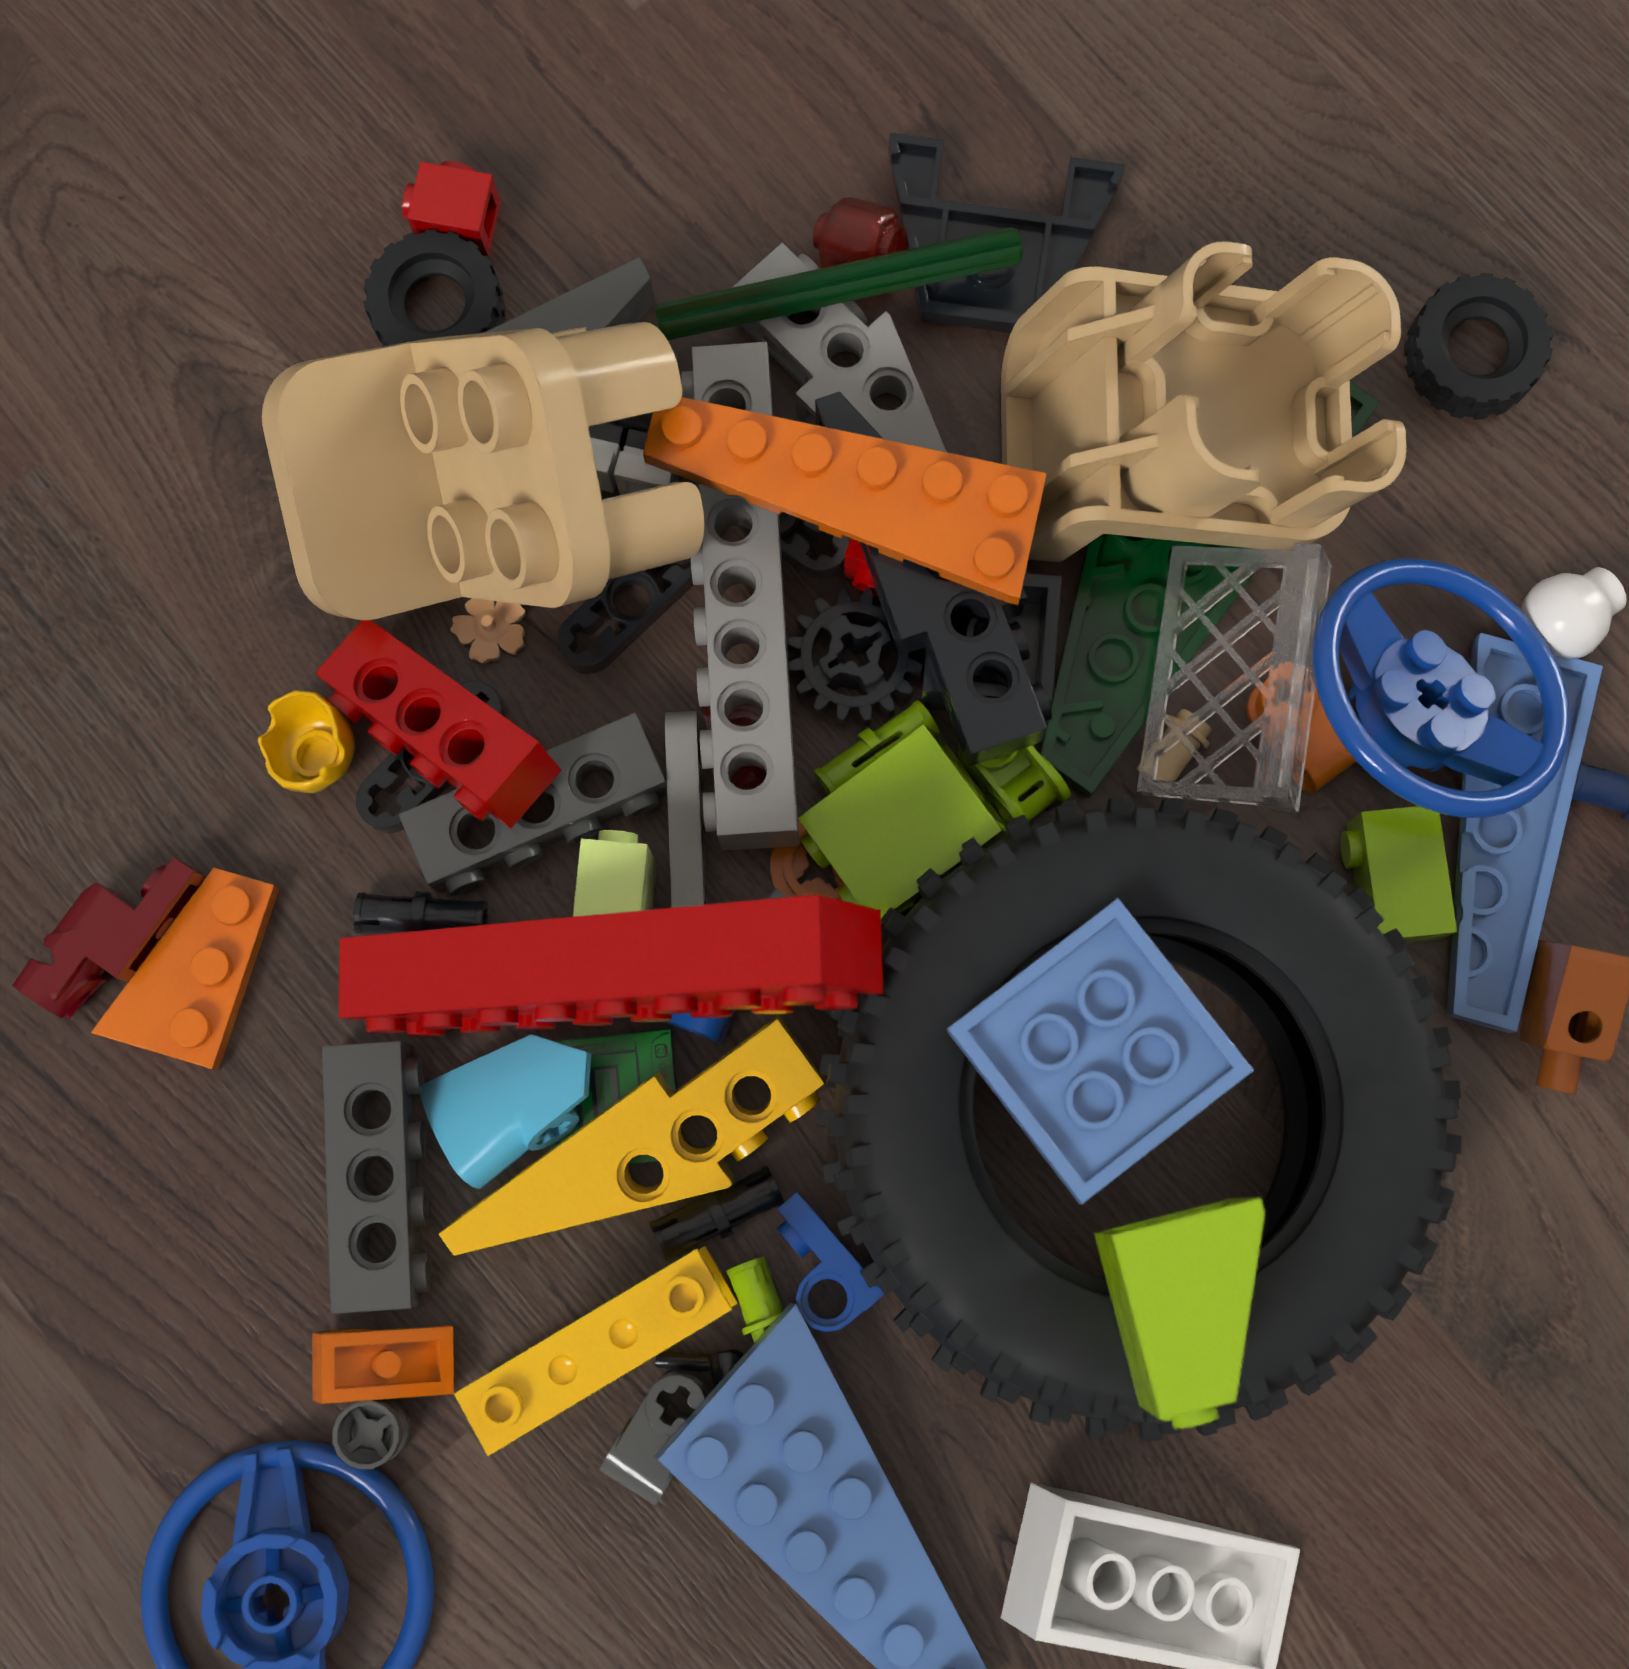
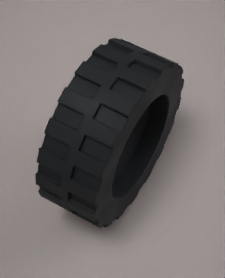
(427, 256)
(1485, 299)

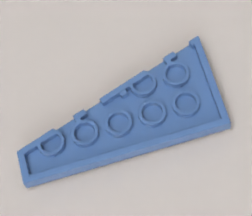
(806, 1494)

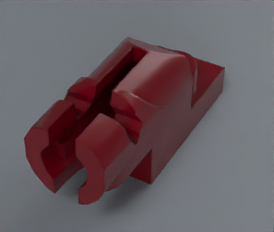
(107, 935)

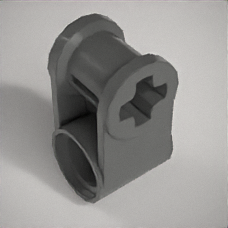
(632, 1455)

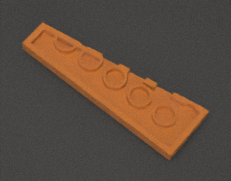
(907, 500)

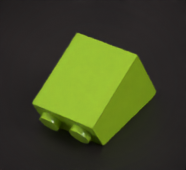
(899, 821)
(1185, 1304)

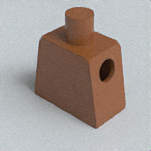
(1577, 987)

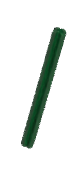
(839, 283)

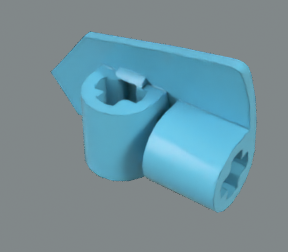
(506, 1104)

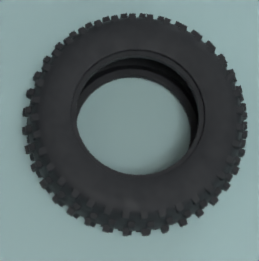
(1310, 975)

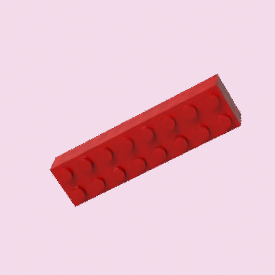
(615, 966)

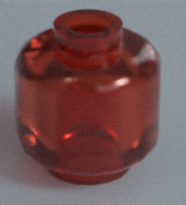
(858, 231)

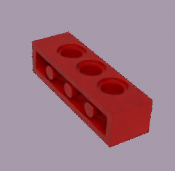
(406, 695)

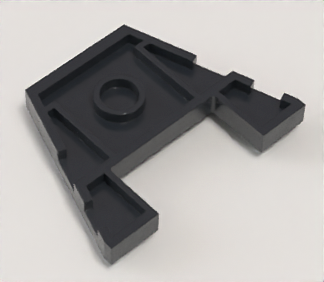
(1049, 242)

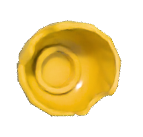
(307, 742)

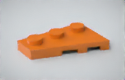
(196, 974)

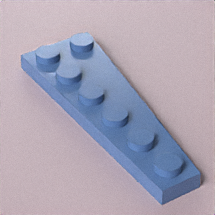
(1511, 857)

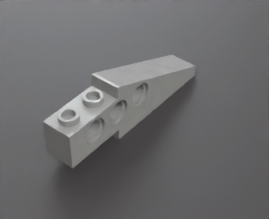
(838, 328)

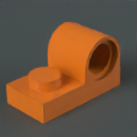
(382, 1363)

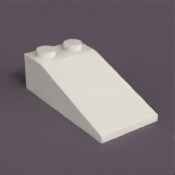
(1147, 1584)

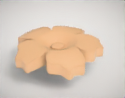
(490, 627)

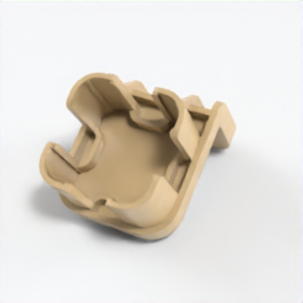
(1199, 403)
(471, 469)

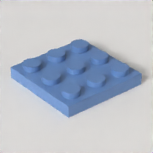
(1099, 1051)

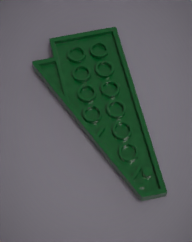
(1114, 642)

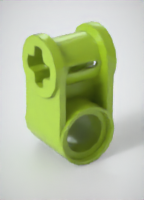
(1014, 775)

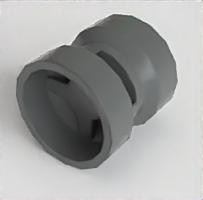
(360, 1439)

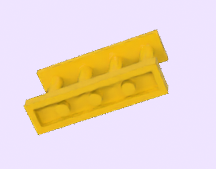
(596, 1349)

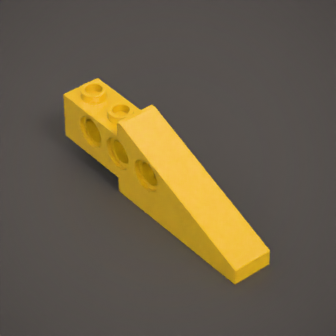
(589, 1170)

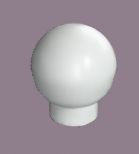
(1575, 610)

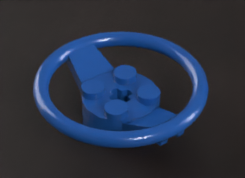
(1425, 700)
(278, 1548)

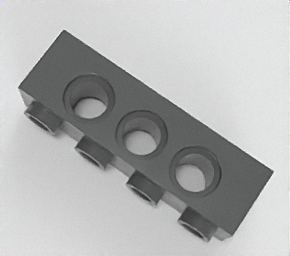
(440, 825)
(353, 1210)

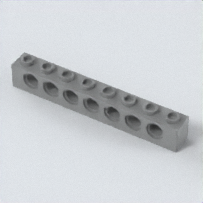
(767, 814)

